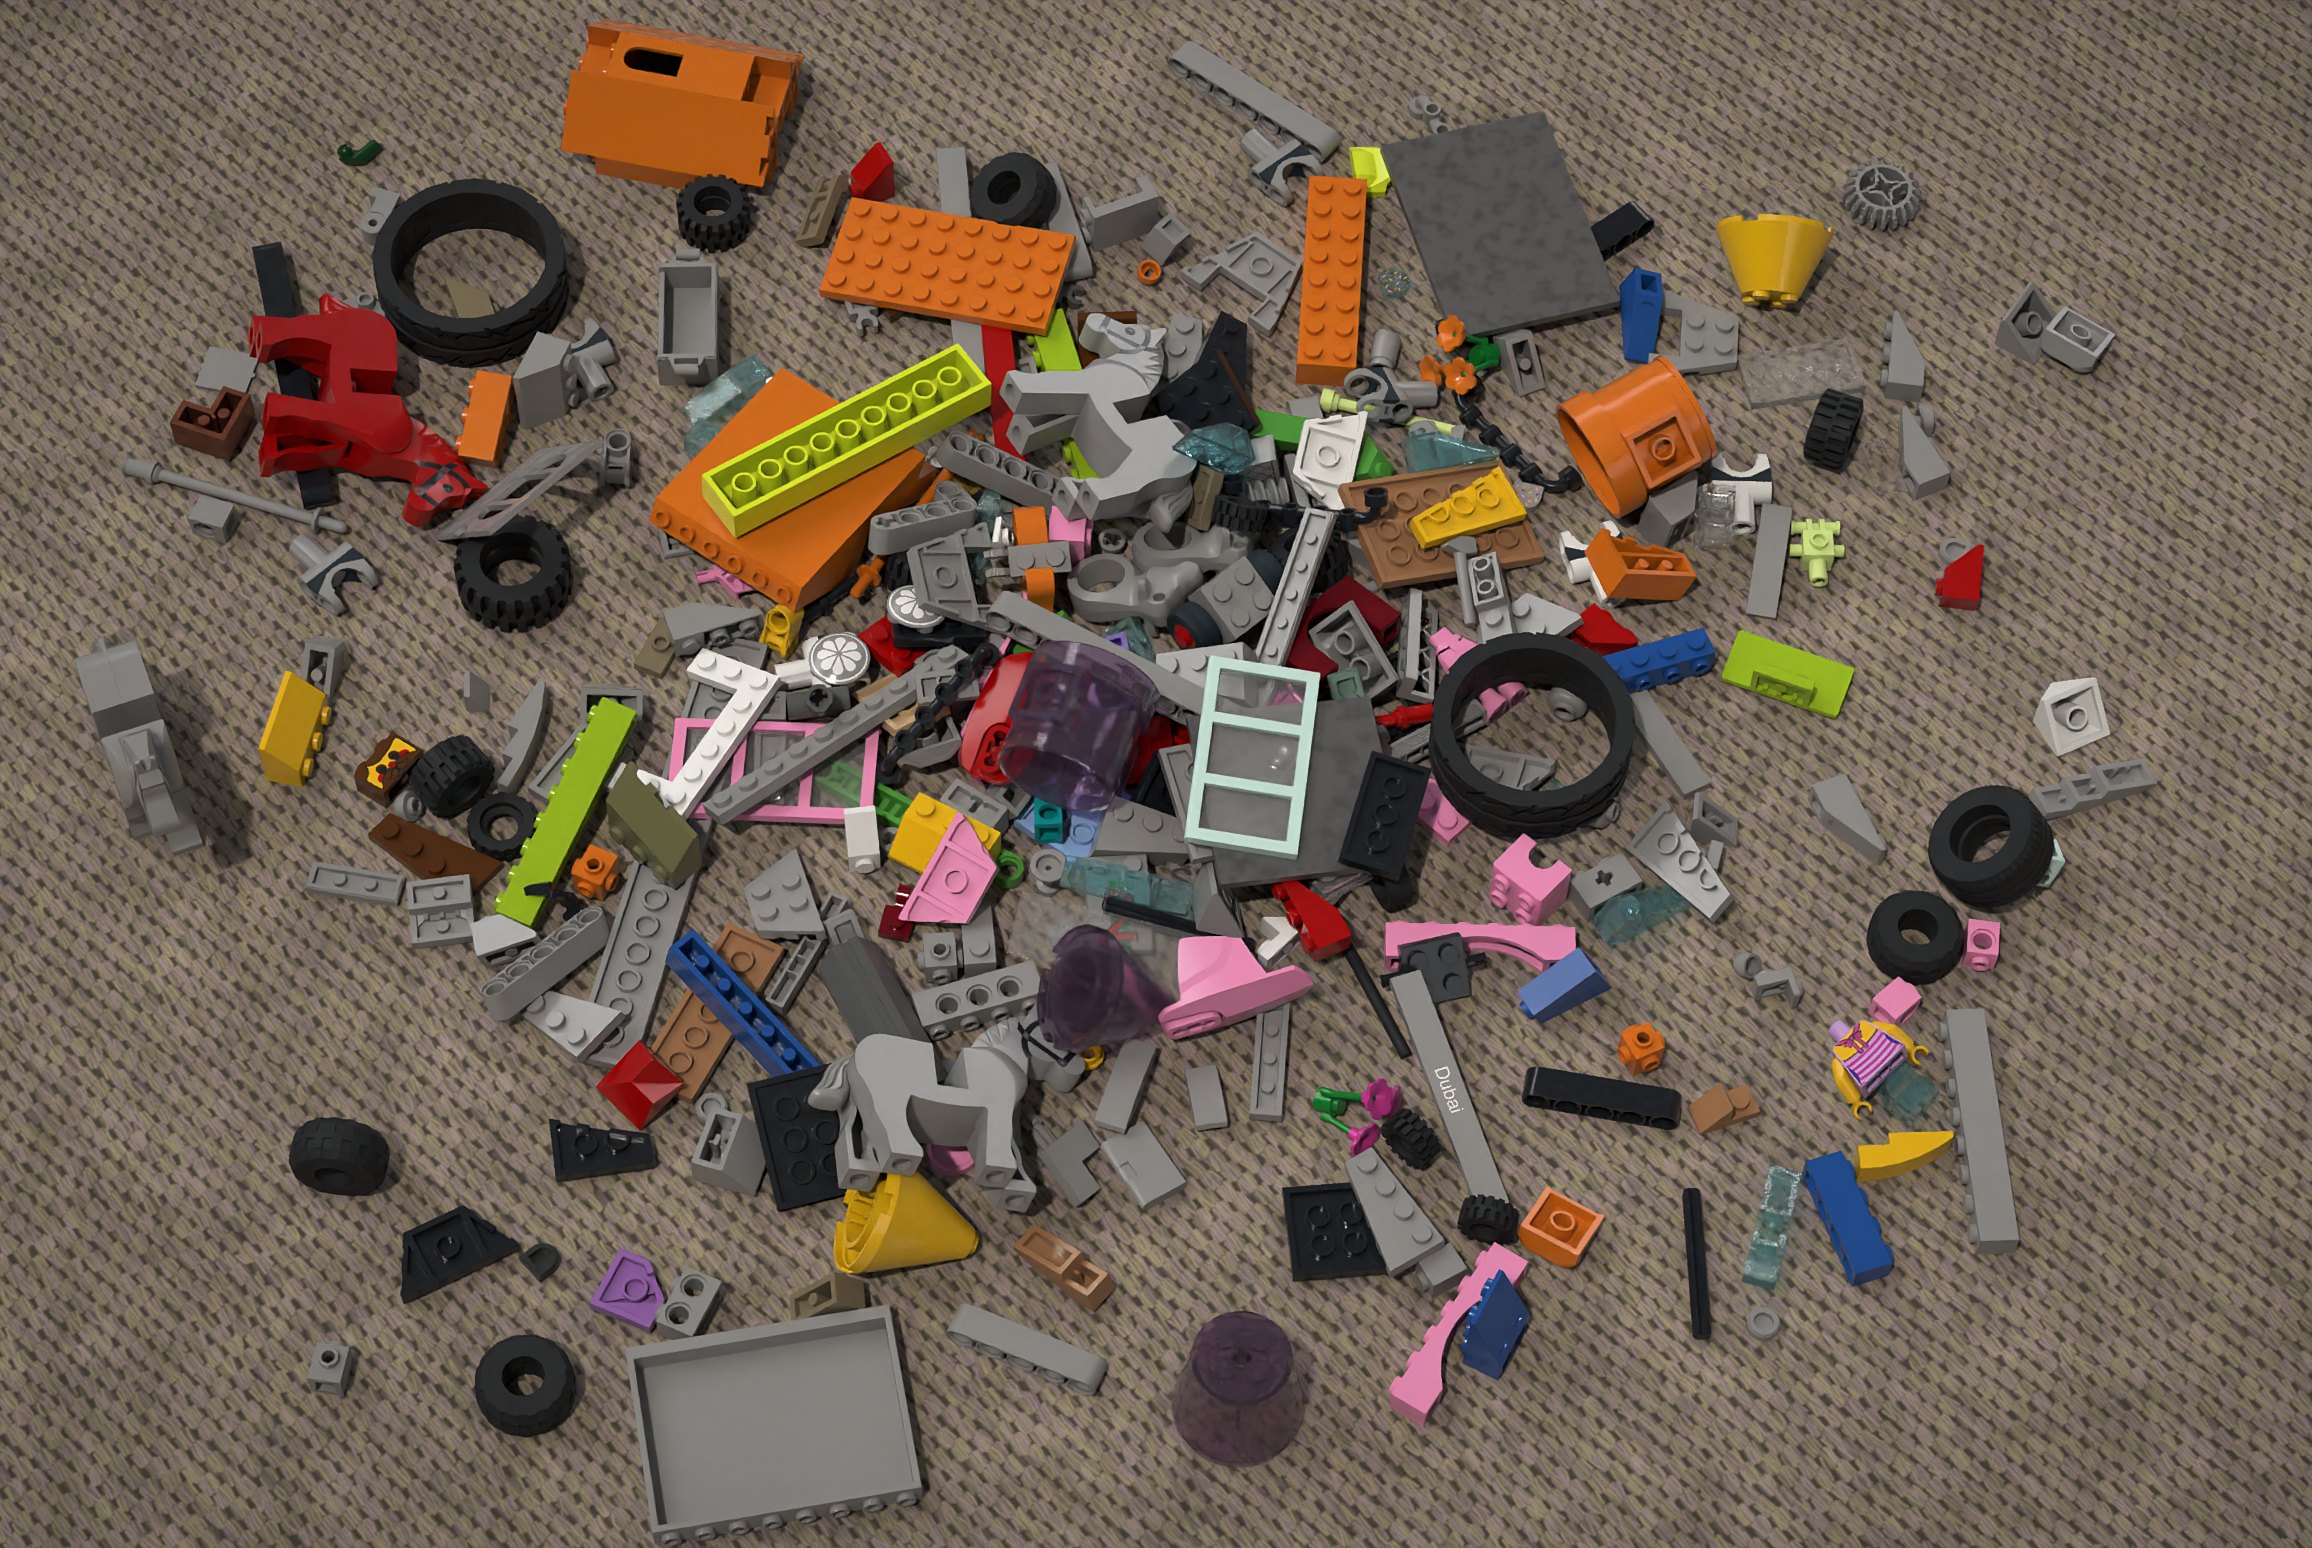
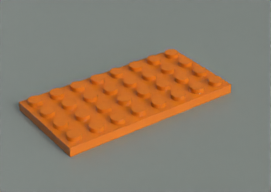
(948, 266)

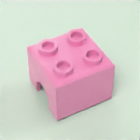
(1525, 889)

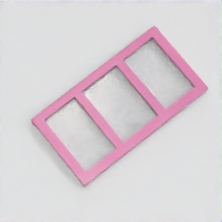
(814, 797)

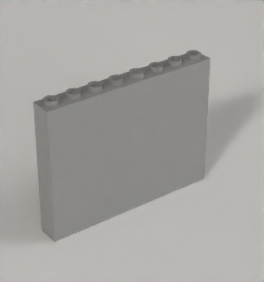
(773, 1425)

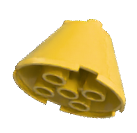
(1772, 255)

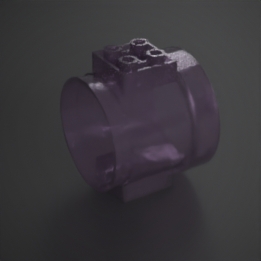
(1077, 725)

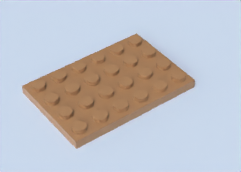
(1393, 548)

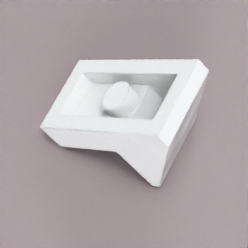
(1280, 941)

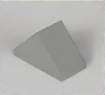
(1712, 822)

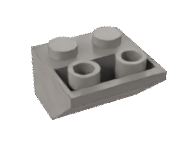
(1669, 512)
(729, 1153)

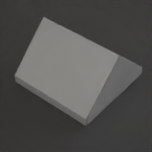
(2024, 325)
(1215, 908)

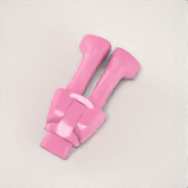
(1450, 648)

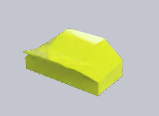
(1369, 165)

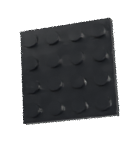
(796, 1138)

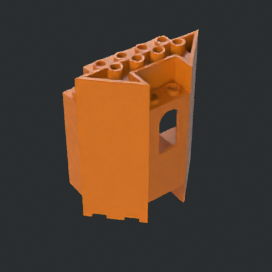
(670, 129)

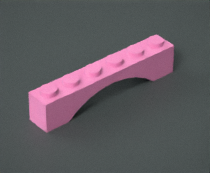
(1531, 944)
(1421, 1386)

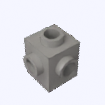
(940, 957)

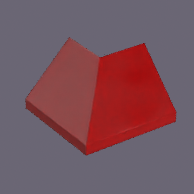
(640, 1085)

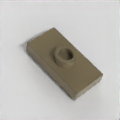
(656, 653)

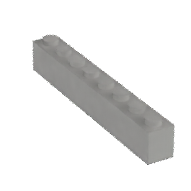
(1979, 1131)

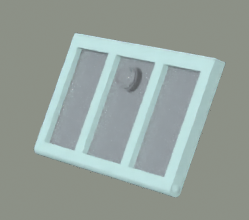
(1252, 757)

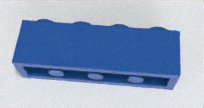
(1847, 1218)

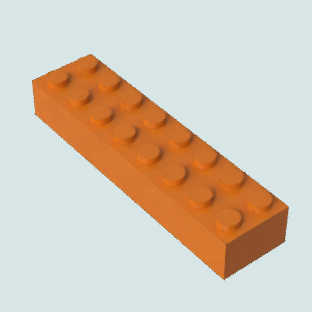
(1331, 280)

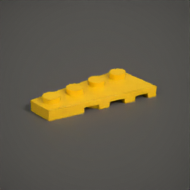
(1478, 508)

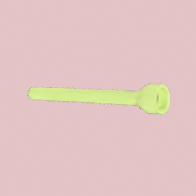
(1331, 402)

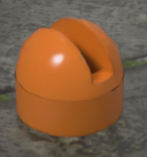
(1144, 268)

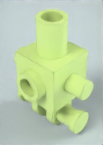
(1816, 548)

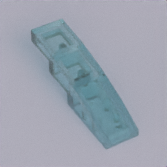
(986, 511)
(1120, 882)
(1771, 1227)

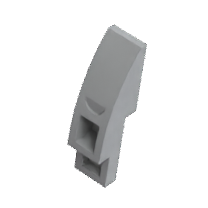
(1490, 596)

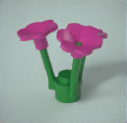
(1377, 1099)

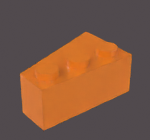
(486, 419)
(1638, 570)

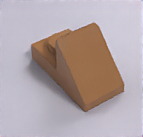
(1723, 1108)

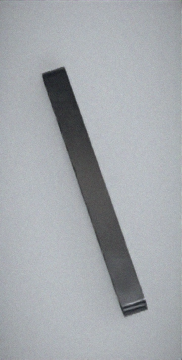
(292, 379)

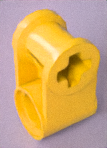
(782, 630)

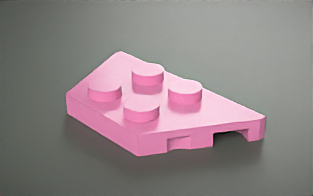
(953, 878)

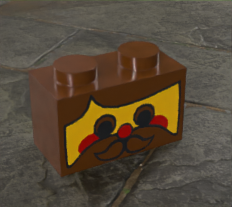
(387, 769)

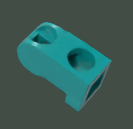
(1047, 822)

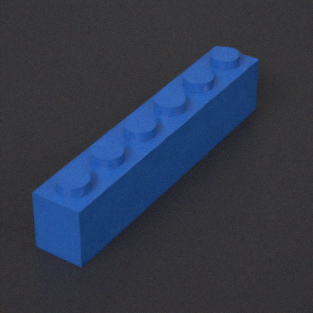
(737, 1006)

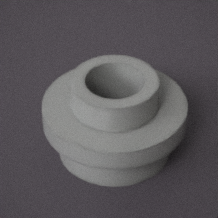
(408, 806)

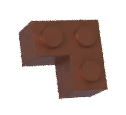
(217, 428)

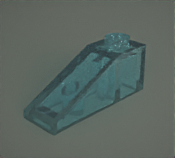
(1436, 451)

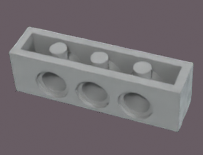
(987, 987)

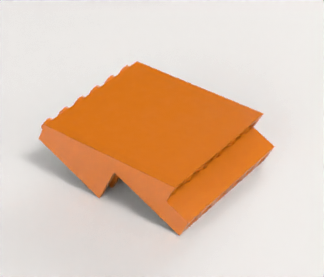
(810, 545)

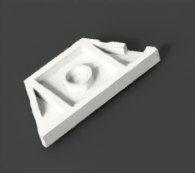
(1328, 456)

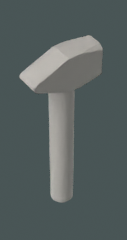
(1461, 548)

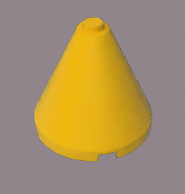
(899, 1227)

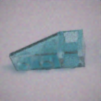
(1218, 446)
(1638, 912)
(1907, 1094)

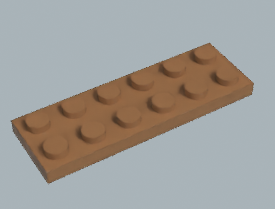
(693, 1035)

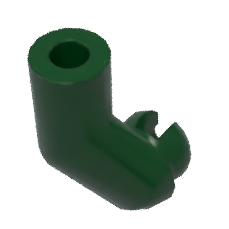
(358, 157)

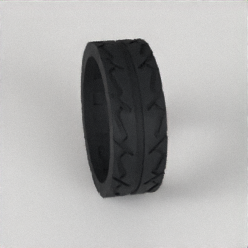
(460, 207)
(1543, 660)

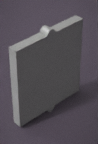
(226, 369)

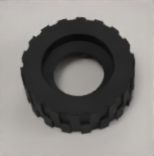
(493, 806)

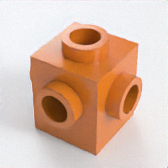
(596, 872)
(1640, 1048)

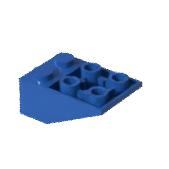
(1494, 1327)

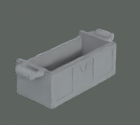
(688, 320)

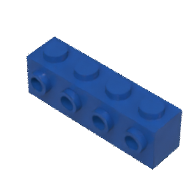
(1663, 660)

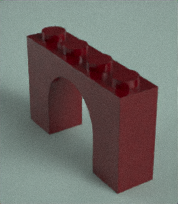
(1380, 617)

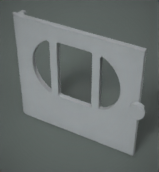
(470, 521)

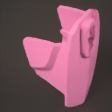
(1225, 985)

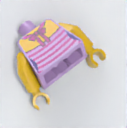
(1867, 1057)

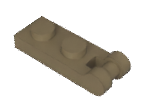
(821, 210)

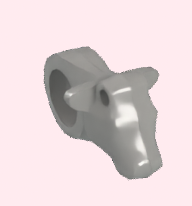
(1209, 550)
(1143, 595)

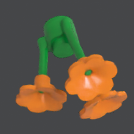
(1459, 372)

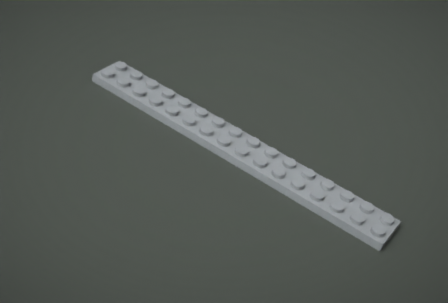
(653, 911)

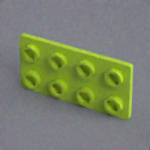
(1787, 674)

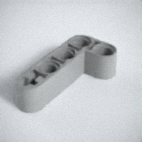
(902, 529)

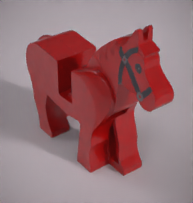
(355, 416)

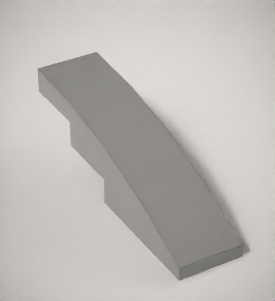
(1768, 561)
(525, 734)
(2096, 788)

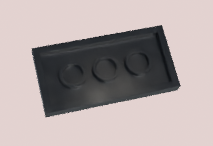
(1384, 815)

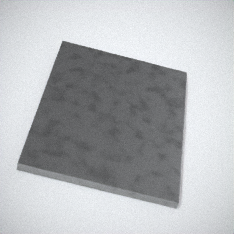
(1499, 225)

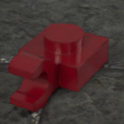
(891, 926)

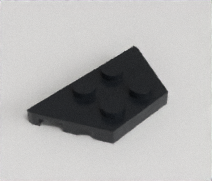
(449, 1250)

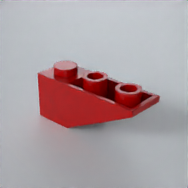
(1316, 920)

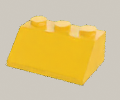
(293, 731)
(924, 828)

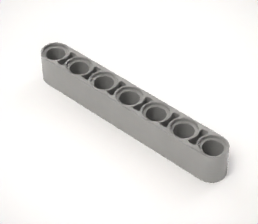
(1252, 100)

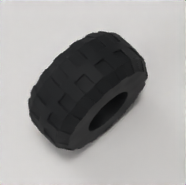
(1005, 177)
(1911, 961)
(339, 1156)
(528, 1413)

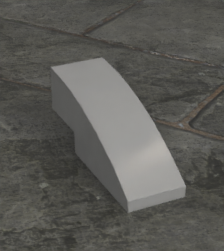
(1125, 1085)

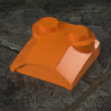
(1559, 1228)

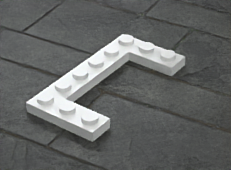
(751, 694)

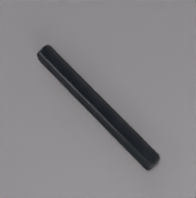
(1160, 918)
(1696, 1264)

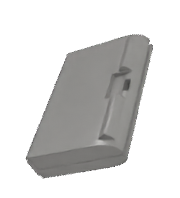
(1143, 1166)

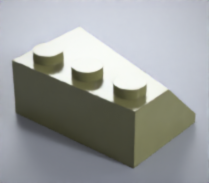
(652, 831)

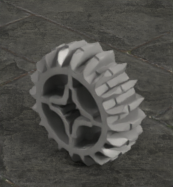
(1886, 187)

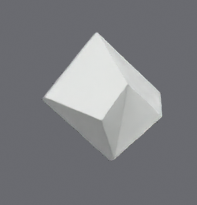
(2071, 715)

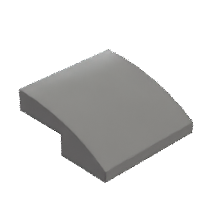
(440, 911)

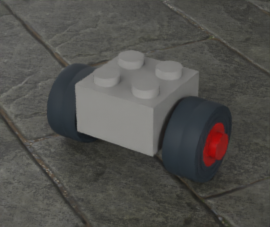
(1227, 603)

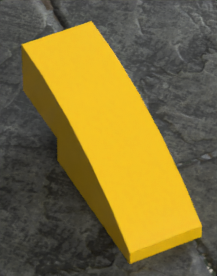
(1900, 1154)

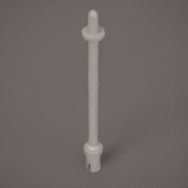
(154, 472)

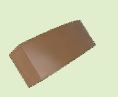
(1065, 1267)

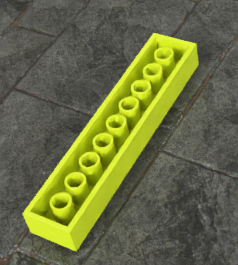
(846, 440)

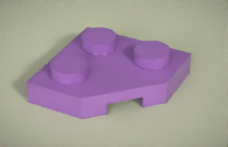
(629, 1291)

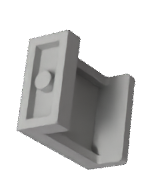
(1120, 219)

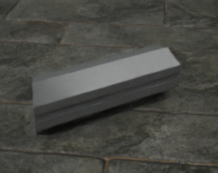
(870, 995)

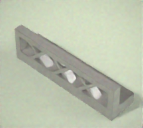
(1410, 652)

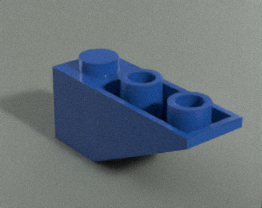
(1640, 313)

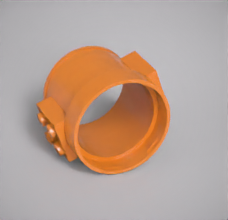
(1636, 434)

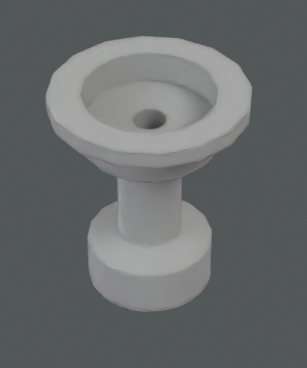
(1047, 869)

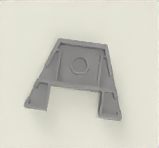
(1259, 269)
(1706, 336)
(943, 575)

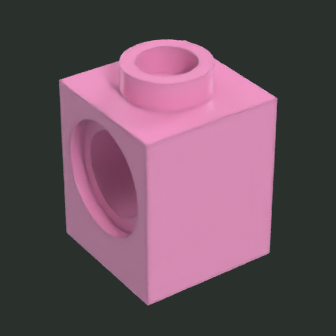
(1984, 934)
(1895, 1003)

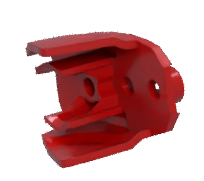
(991, 720)

